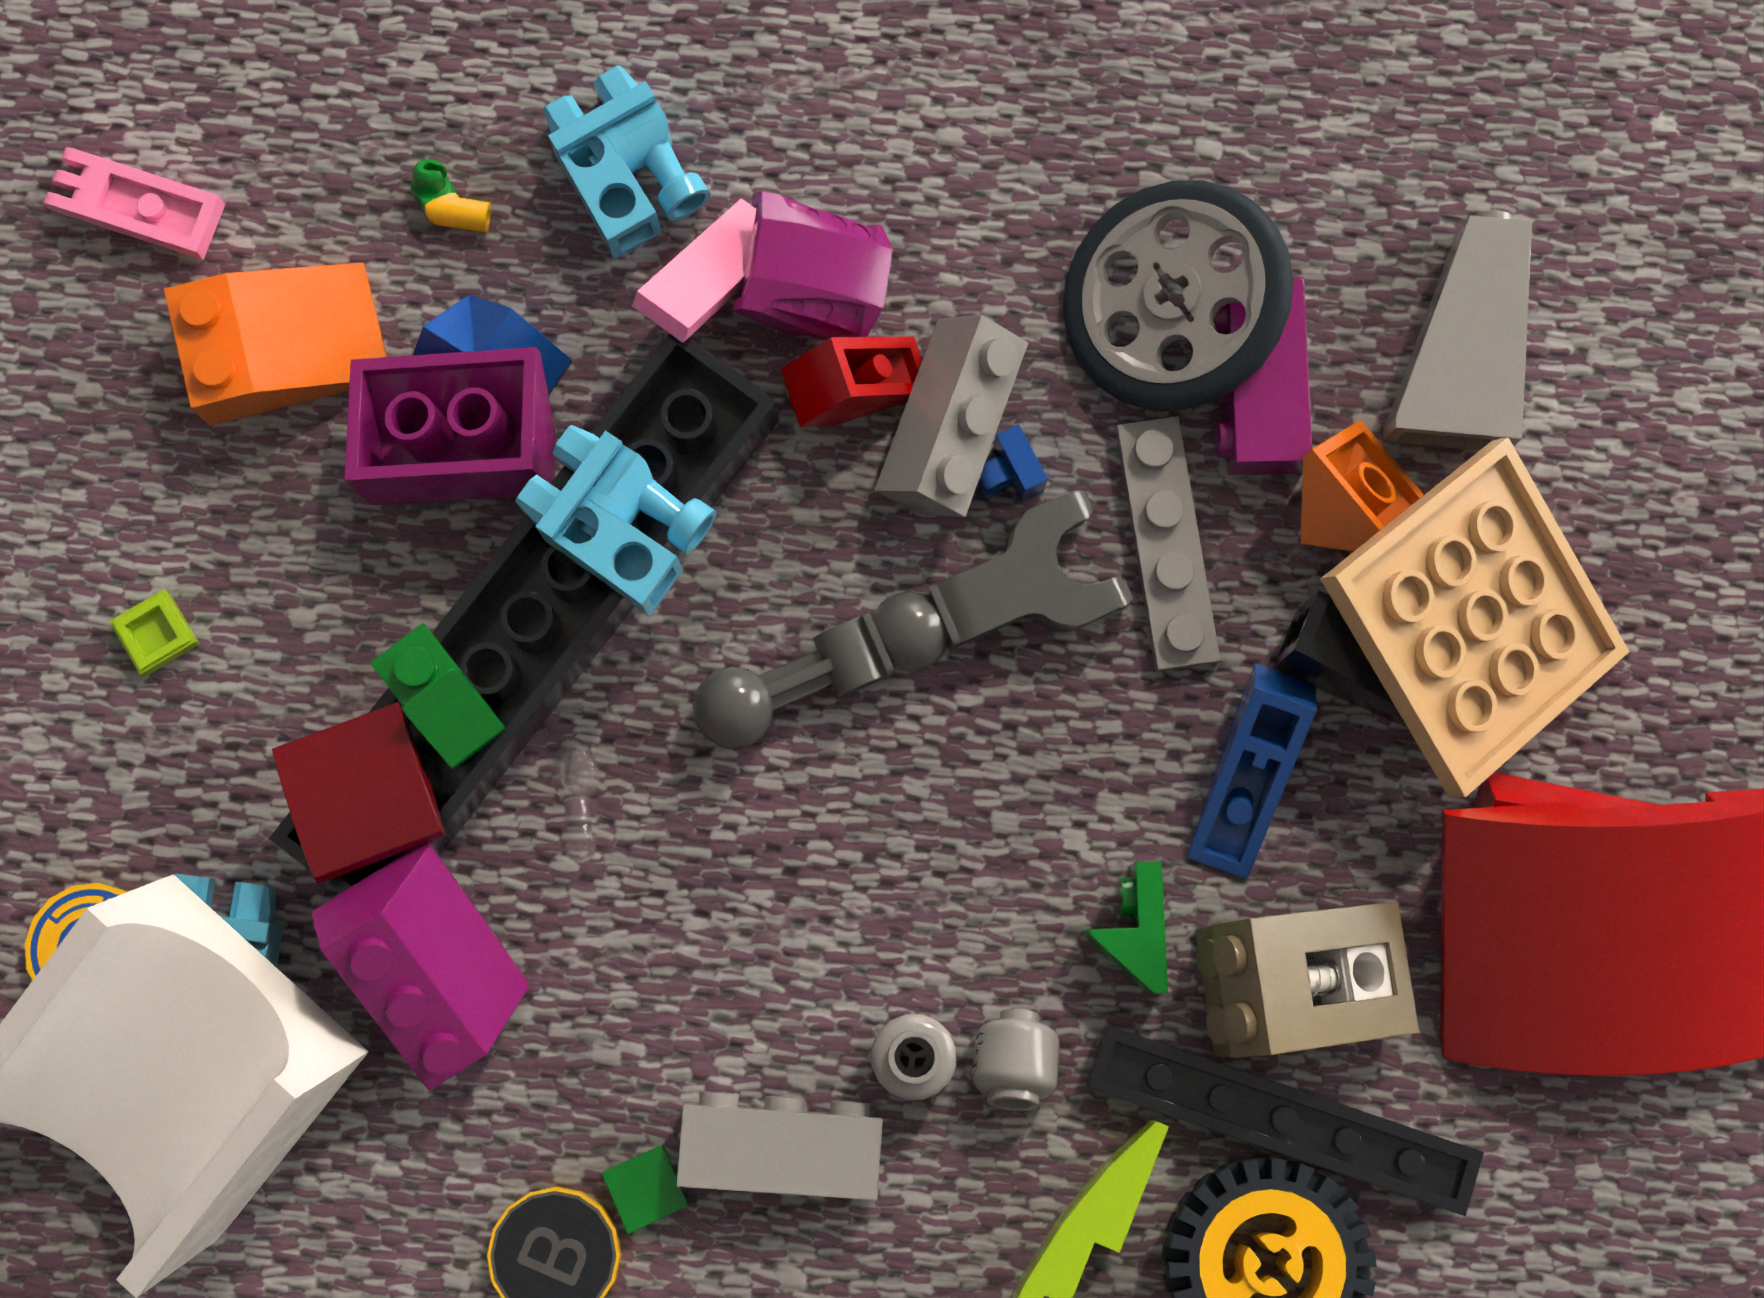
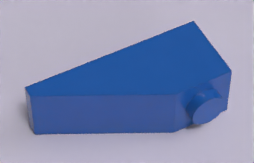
(1253, 769)

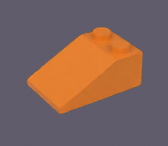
(271, 337)

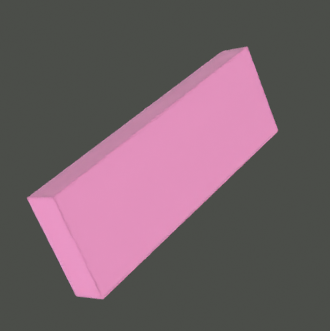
(700, 276)

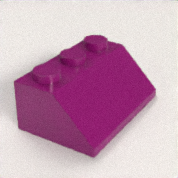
(448, 426)
(422, 963)

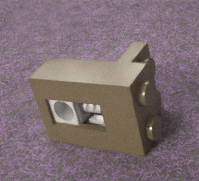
(1263, 989)

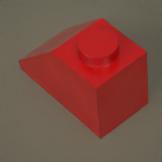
(851, 378)

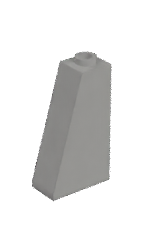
(1471, 349)

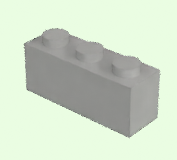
(951, 416)
(780, 1147)

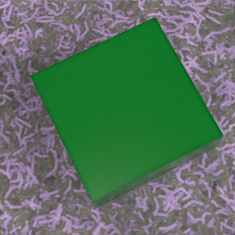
(645, 1189)

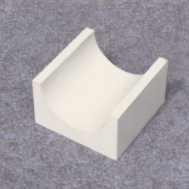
(169, 1066)

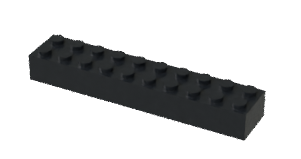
(541, 617)

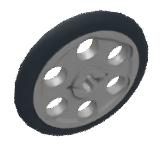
(1218, 360)

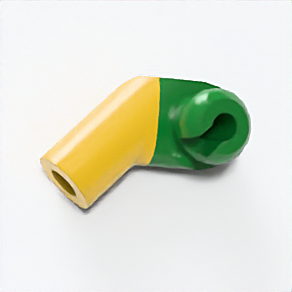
(441, 202)

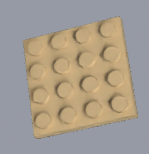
(1476, 617)

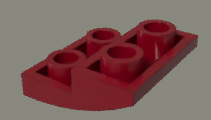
(358, 793)

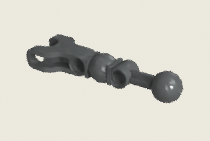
(916, 628)

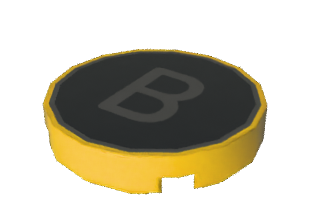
(554, 1247)

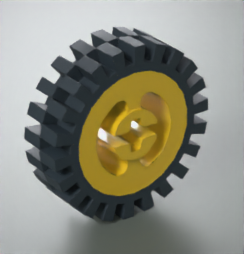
(1275, 1186)

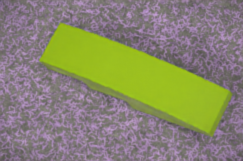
(1096, 1215)

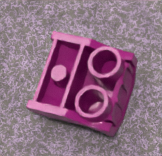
(813, 270)

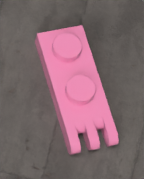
(136, 203)

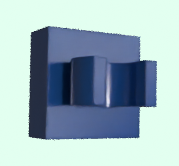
(1014, 466)

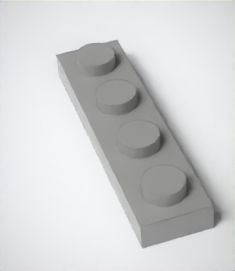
(1167, 544)

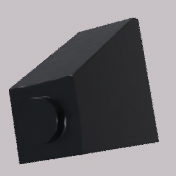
(1327, 654)

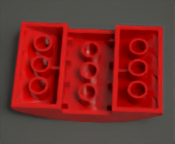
(1604, 936)

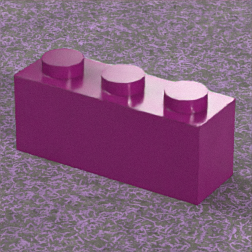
(1270, 412)

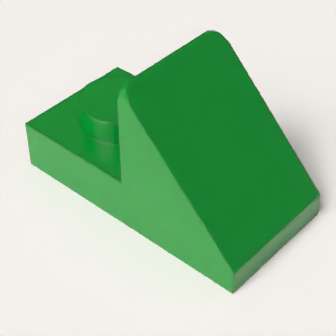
(437, 696)
(1139, 949)

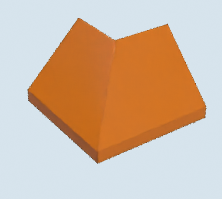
(1351, 490)

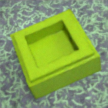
(154, 632)

